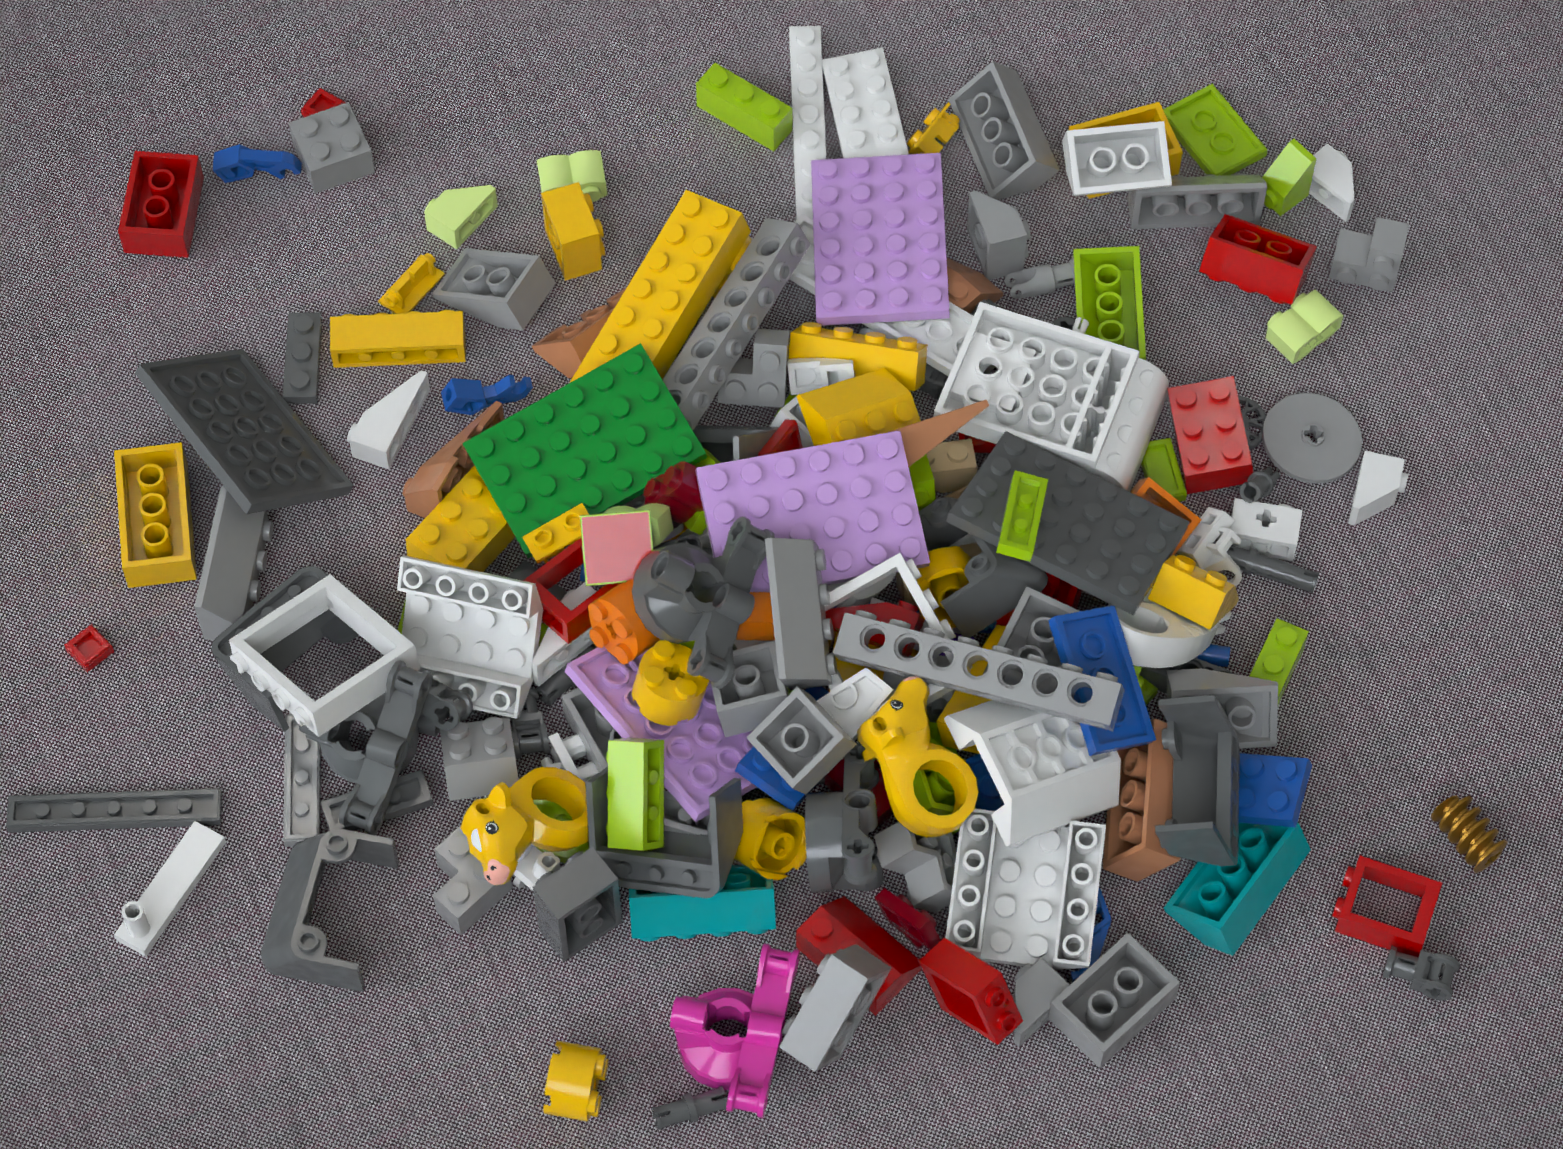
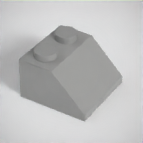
(997, 235)

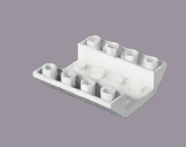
(473, 631)
(1037, 768)
(1027, 896)

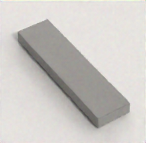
(301, 785)

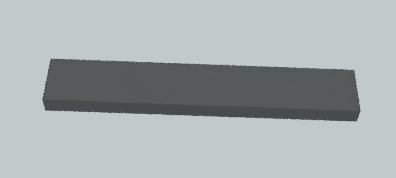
(113, 810)

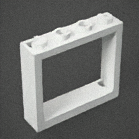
(924, 600)
(349, 696)

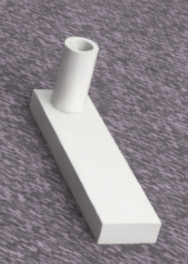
(169, 889)

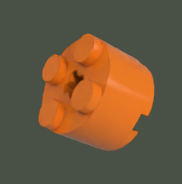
(618, 625)

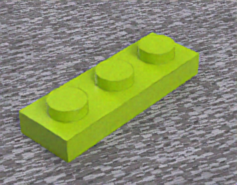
(1022, 516)

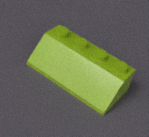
(1111, 295)

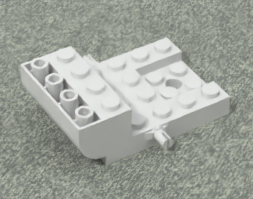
(1057, 391)

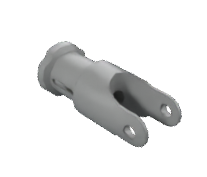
(1040, 279)

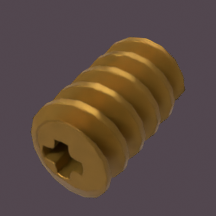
(1468, 832)

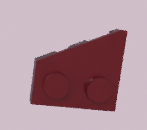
(914, 925)

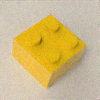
(573, 230)

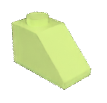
(459, 212)

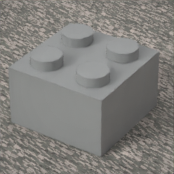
(331, 147)
(751, 691)
(801, 740)
(478, 757)

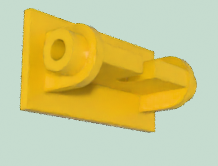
(940, 126)
(412, 285)
(555, 535)

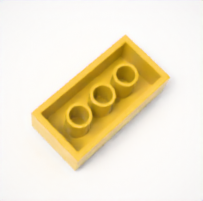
(155, 515)
(462, 528)

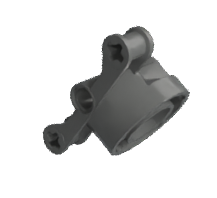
(719, 600)
(389, 749)
(838, 829)

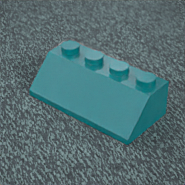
(1227, 901)
(740, 906)

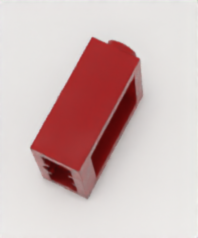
(555, 614)
(1377, 932)
(971, 991)

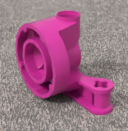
(736, 1062)

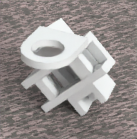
(1201, 544)

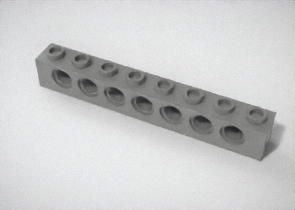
(734, 316)
(1099, 711)

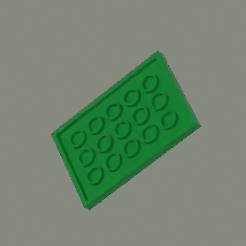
(584, 445)

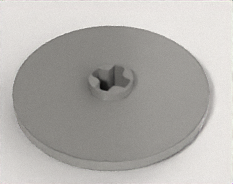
(1292, 450)

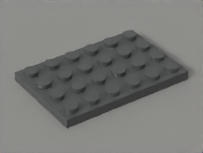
(244, 430)
(1087, 526)

